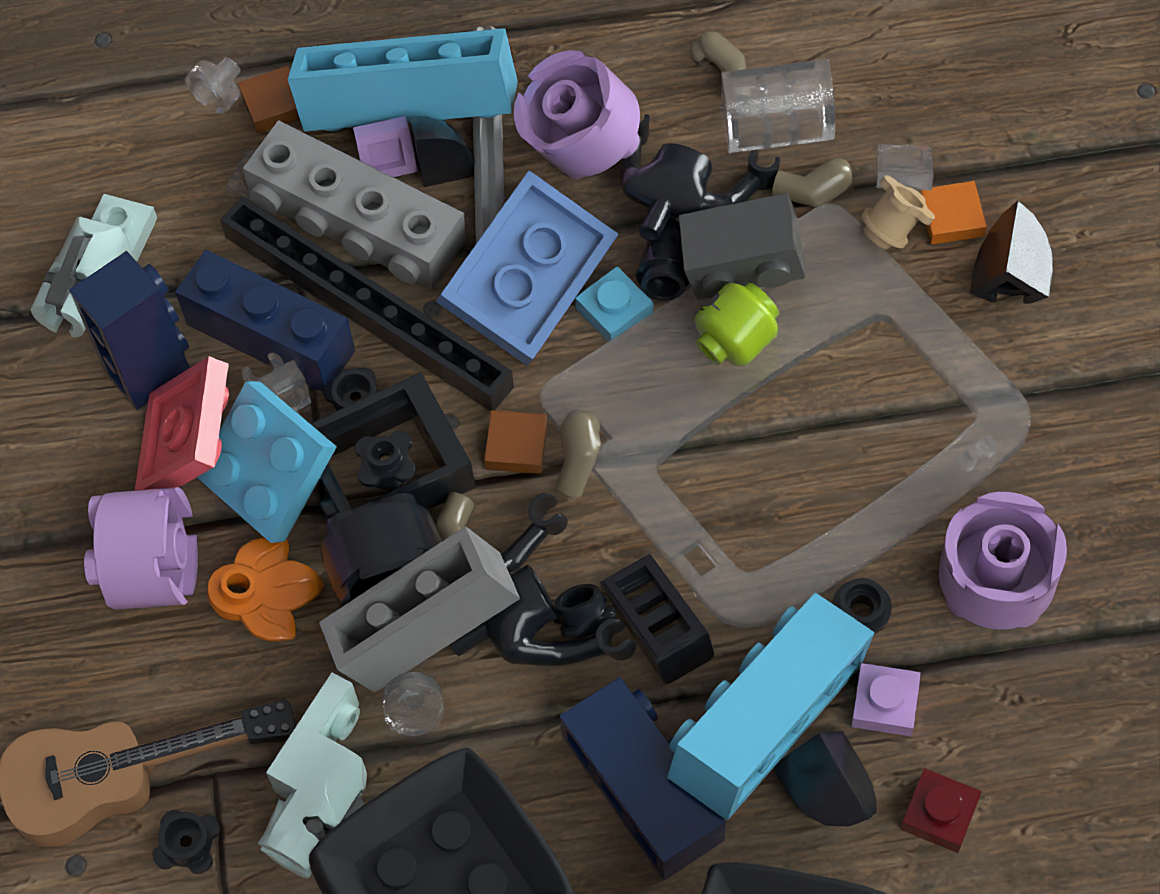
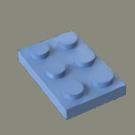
(527, 268)

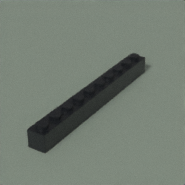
(368, 304)

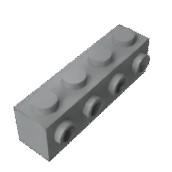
(354, 205)

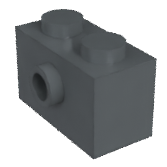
(742, 244)

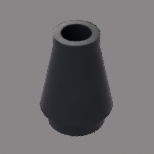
(662, 265)

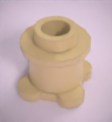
(895, 214)

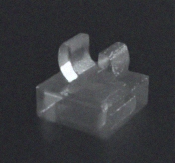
(284, 381)

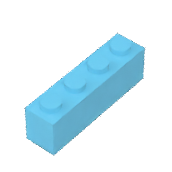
(403, 77)
(768, 705)

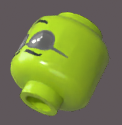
(736, 324)

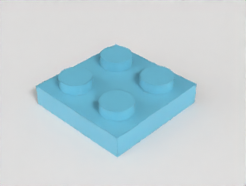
(267, 461)

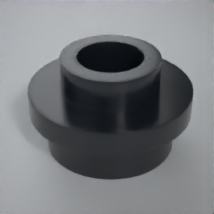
(869, 593)

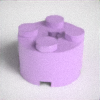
(578, 114)
(142, 548)
(993, 591)

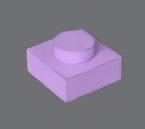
(386, 146)
(886, 699)

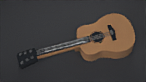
(68, 781)

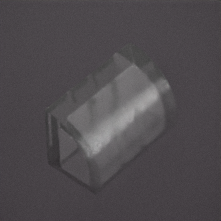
(778, 105)

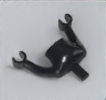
(678, 182)
(515, 627)

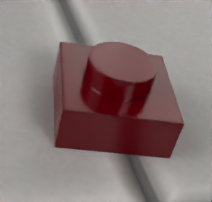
(941, 810)

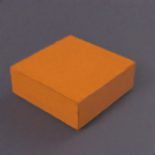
(956, 213)

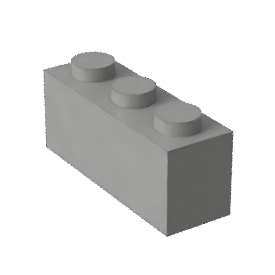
(419, 610)

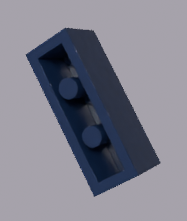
(265, 319)
(132, 326)
(630, 765)

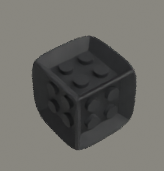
(439, 834)

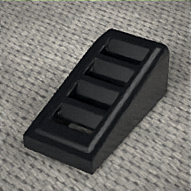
(677, 648)

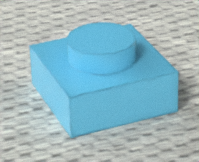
(613, 304)

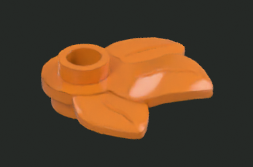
(272, 587)

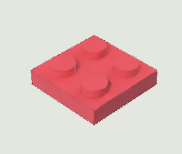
(183, 427)

